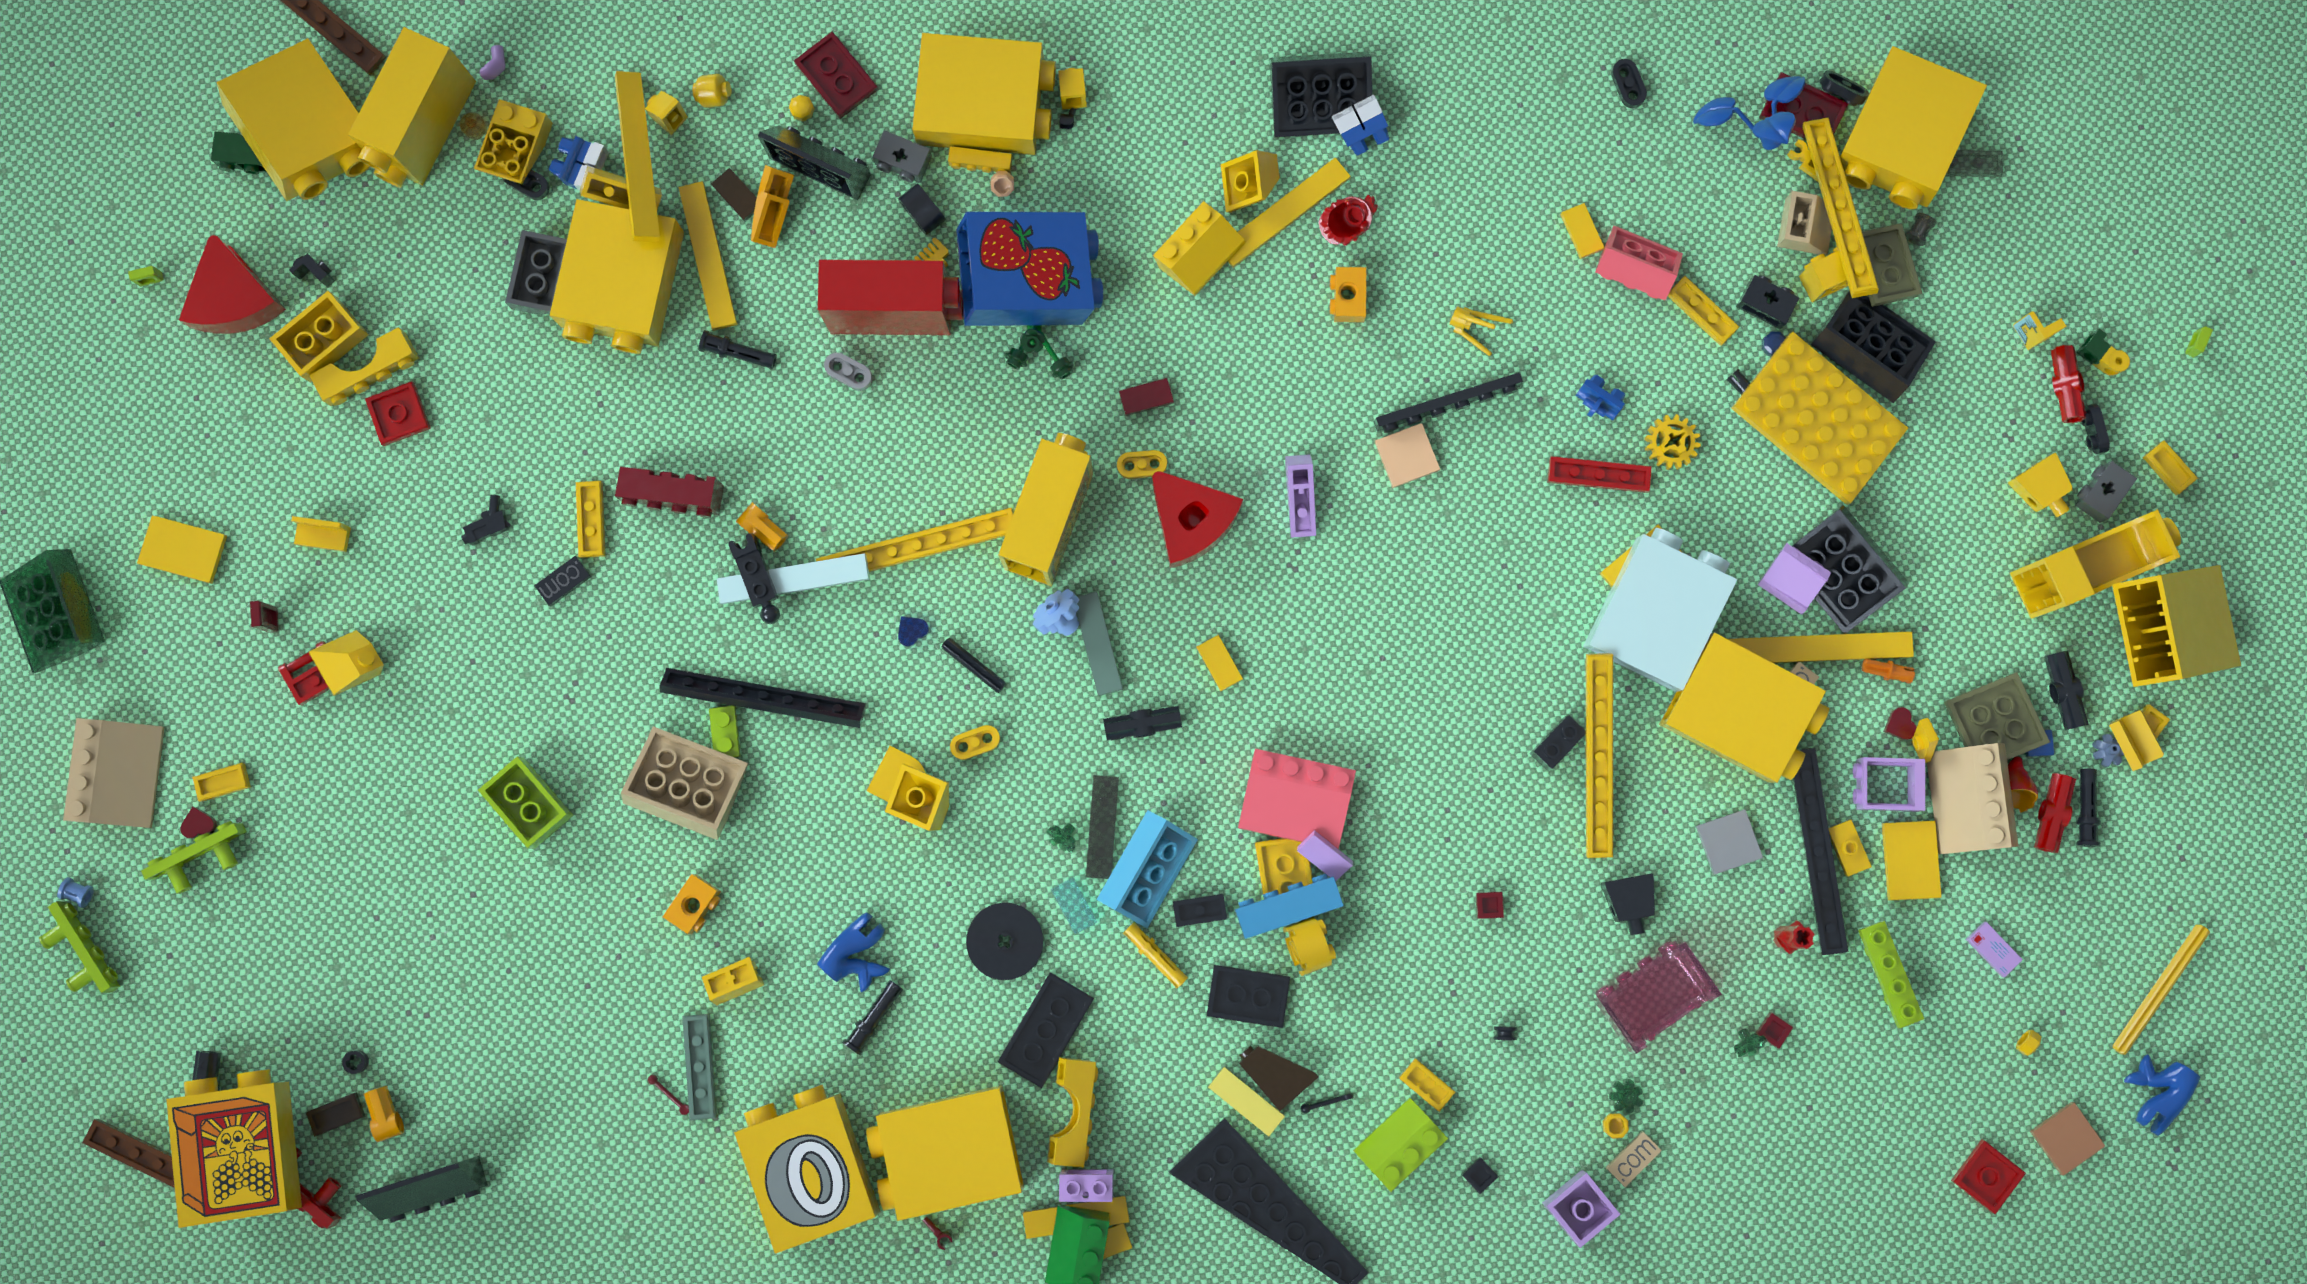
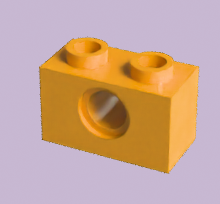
(1348, 279)
(678, 911)

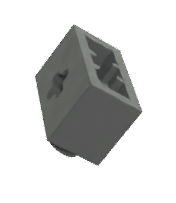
(893, 147)
(2116, 483)

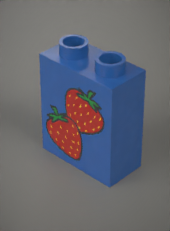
(1027, 268)

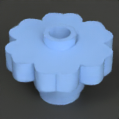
(1057, 613)

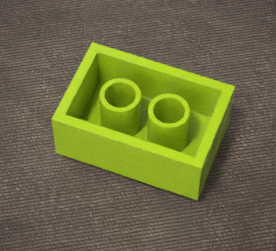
(525, 802)

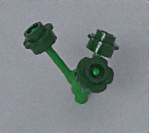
(1034, 340)

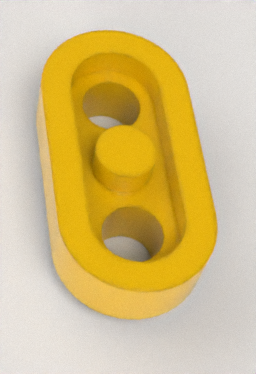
(1141, 464)
(975, 742)

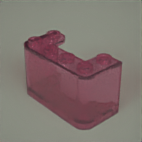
(1655, 994)

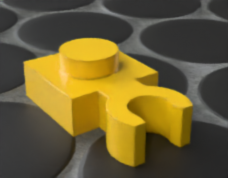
(1805, 157)

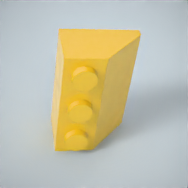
(1198, 248)

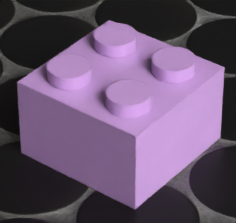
(1581, 1208)

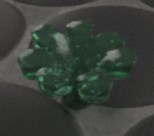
(1062, 837)
(1749, 1043)
(1622, 1095)

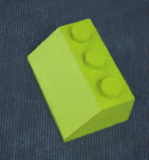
(1400, 1144)

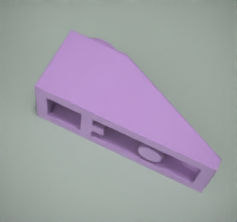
(1300, 495)

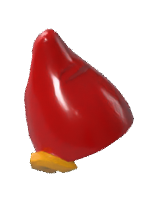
(2023, 788)

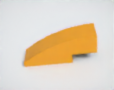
(771, 206)

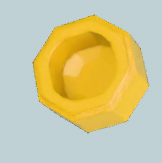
(801, 108)
(2028, 1042)
(1615, 1125)

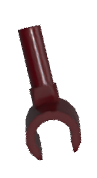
(937, 1232)

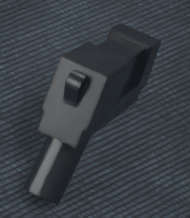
(491, 524)

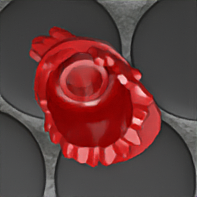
(1347, 219)

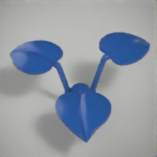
(1772, 130)

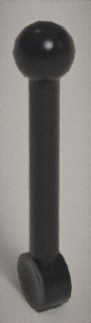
(1305, 1108)

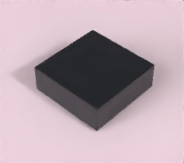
(1479, 1175)

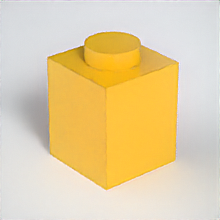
(1072, 88)

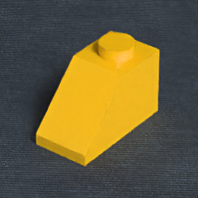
(666, 111)

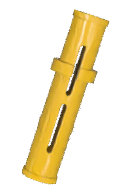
(1155, 955)

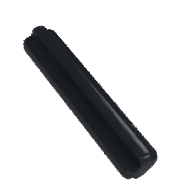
(973, 665)

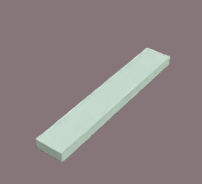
(800, 577)

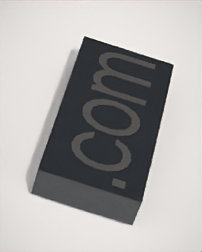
(562, 581)

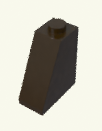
(1276, 1075)

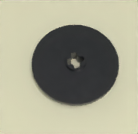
(1004, 920)

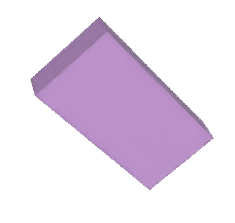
(1325, 855)

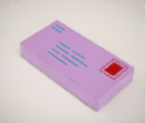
(1994, 949)

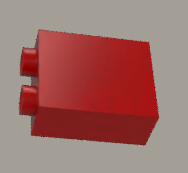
(888, 297)

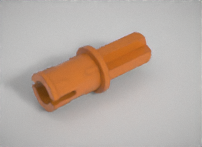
(1889, 670)

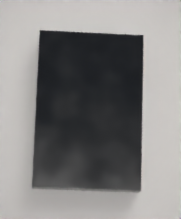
(1248, 996)

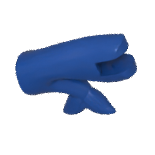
(851, 941)
(2181, 1084)

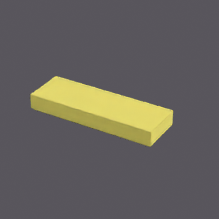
(1246, 1101)

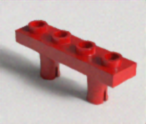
(317, 1204)

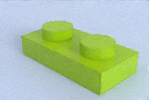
(725, 730)

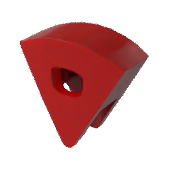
(227, 294)
(1192, 516)

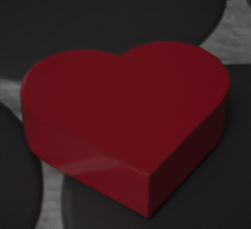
(1900, 724)
(197, 823)

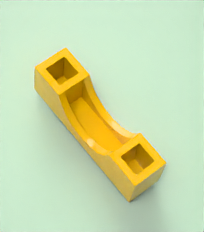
(392, 353)
(1070, 1144)

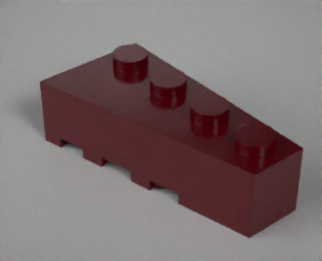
(669, 491)

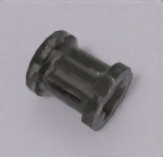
(1920, 229)

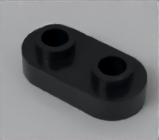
(1631, 84)
(1849, 90)
(526, 188)
(2097, 436)

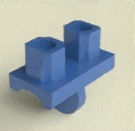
(1600, 400)

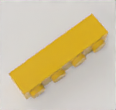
(979, 159)

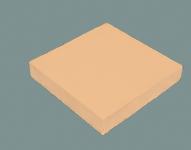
(1407, 455)

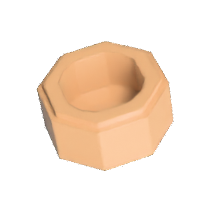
(1002, 183)

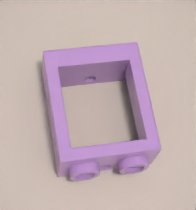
(1915, 781)
(1086, 1182)

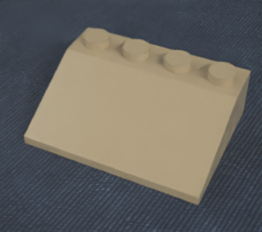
(113, 773)
(684, 783)
(1972, 799)

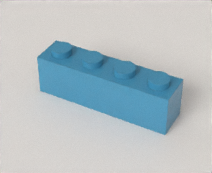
(1289, 907)

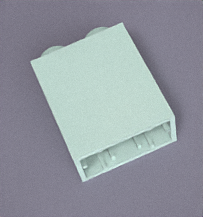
(1662, 609)

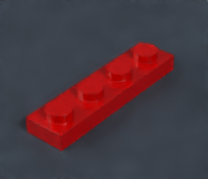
(1599, 474)

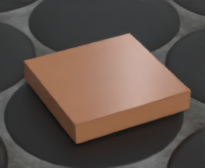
(2067, 1138)

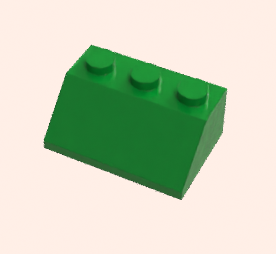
(1077, 1246)

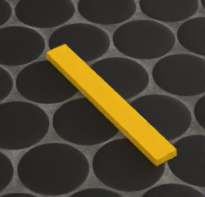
(637, 157)
(1840, 208)
(932, 540)
(1830, 647)
(1599, 755)

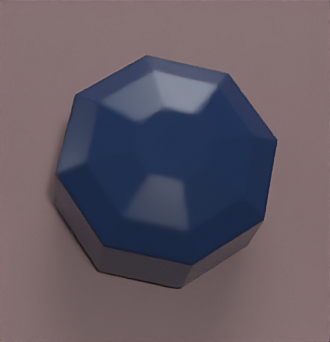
(1772, 342)

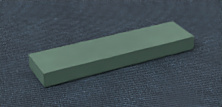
(1098, 644)
(699, 1067)

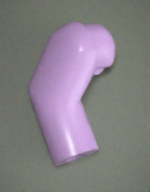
(494, 66)

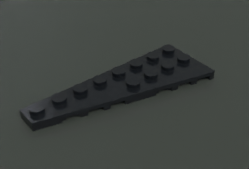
(1246, 1186)

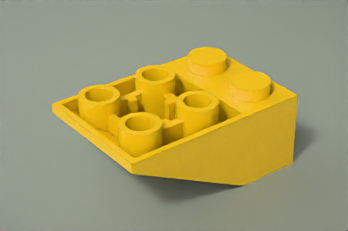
(513, 141)

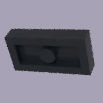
(1199, 910)

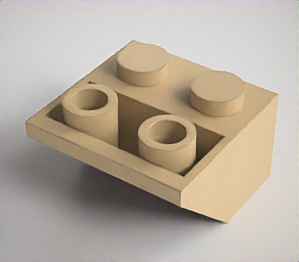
(1805, 224)

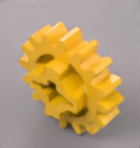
(1677, 450)

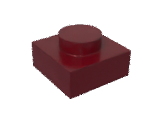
(1489, 905)
(1774, 1030)

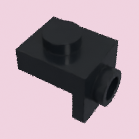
(319, 269)

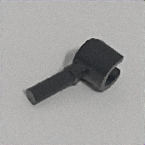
(1067, 120)

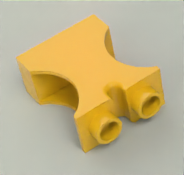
(2097, 563)

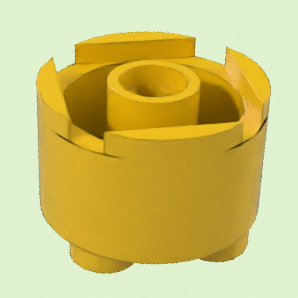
(1309, 946)

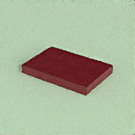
(836, 75)
(1809, 106)

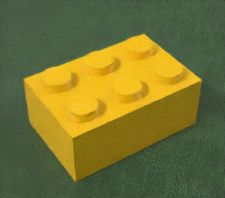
(318, 335)

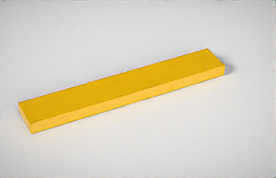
(1290, 208)
(707, 256)

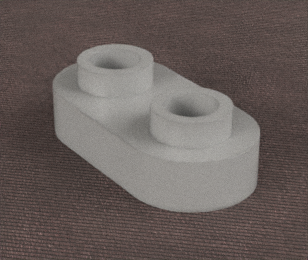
(848, 372)

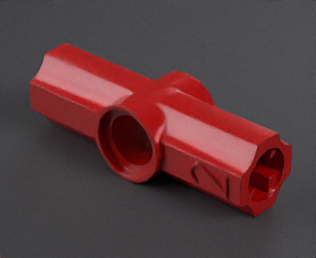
(2068, 384)
(2055, 813)
(1793, 937)

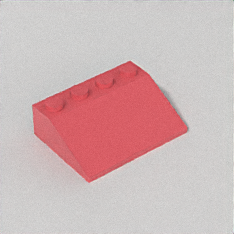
(1295, 797)

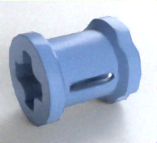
(75, 892)

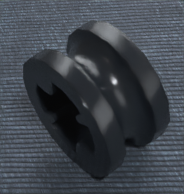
(1505, 1033)
(360, 1067)

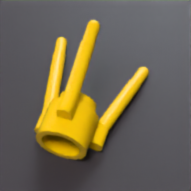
(1465, 317)

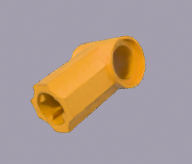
(757, 522)
(385, 1120)

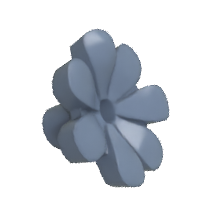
(2108, 750)

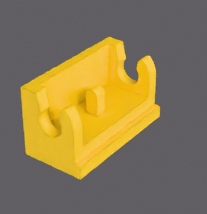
(732, 981)

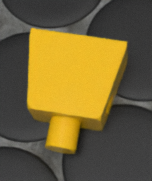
(2044, 485)

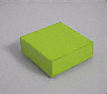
(145, 276)
(2198, 341)

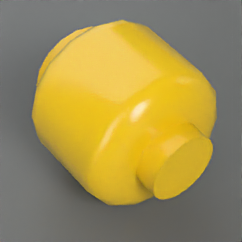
(711, 90)

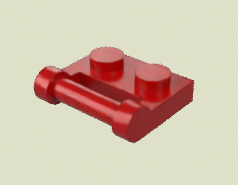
(308, 684)

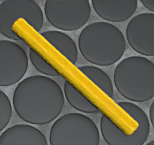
(2161, 989)

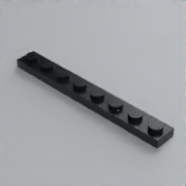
(762, 697)
(1819, 856)

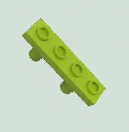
(203, 844)
(79, 937)
(1891, 974)

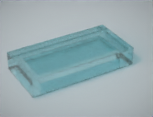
(1074, 905)

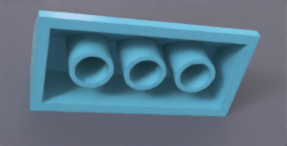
(1147, 869)

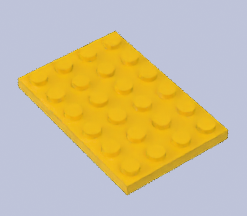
(1819, 418)

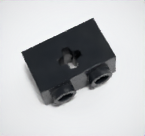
(1755, 301)
(1558, 742)

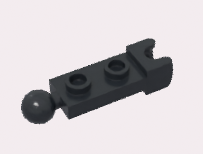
(756, 578)

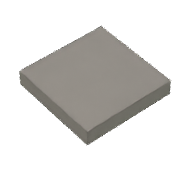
(1729, 842)

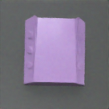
(1794, 578)

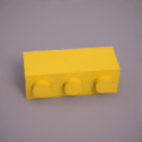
(608, 188)

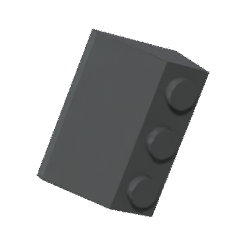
(535, 272)

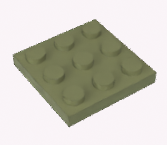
(1998, 715)

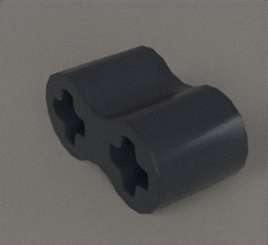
(921, 209)

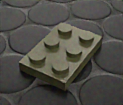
(1891, 265)

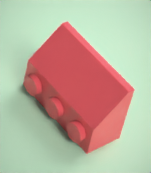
(1639, 263)

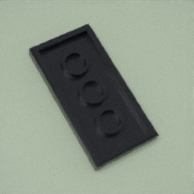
(1045, 1030)

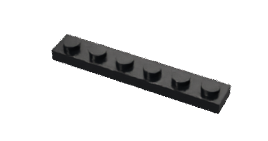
(1438, 406)

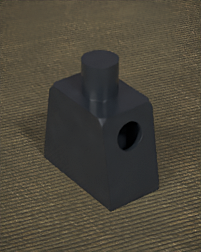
(1631, 900)

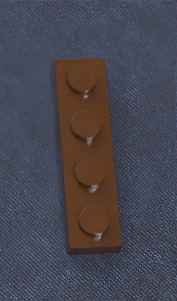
(130, 1151)

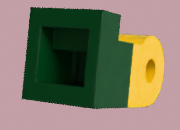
(2103, 354)

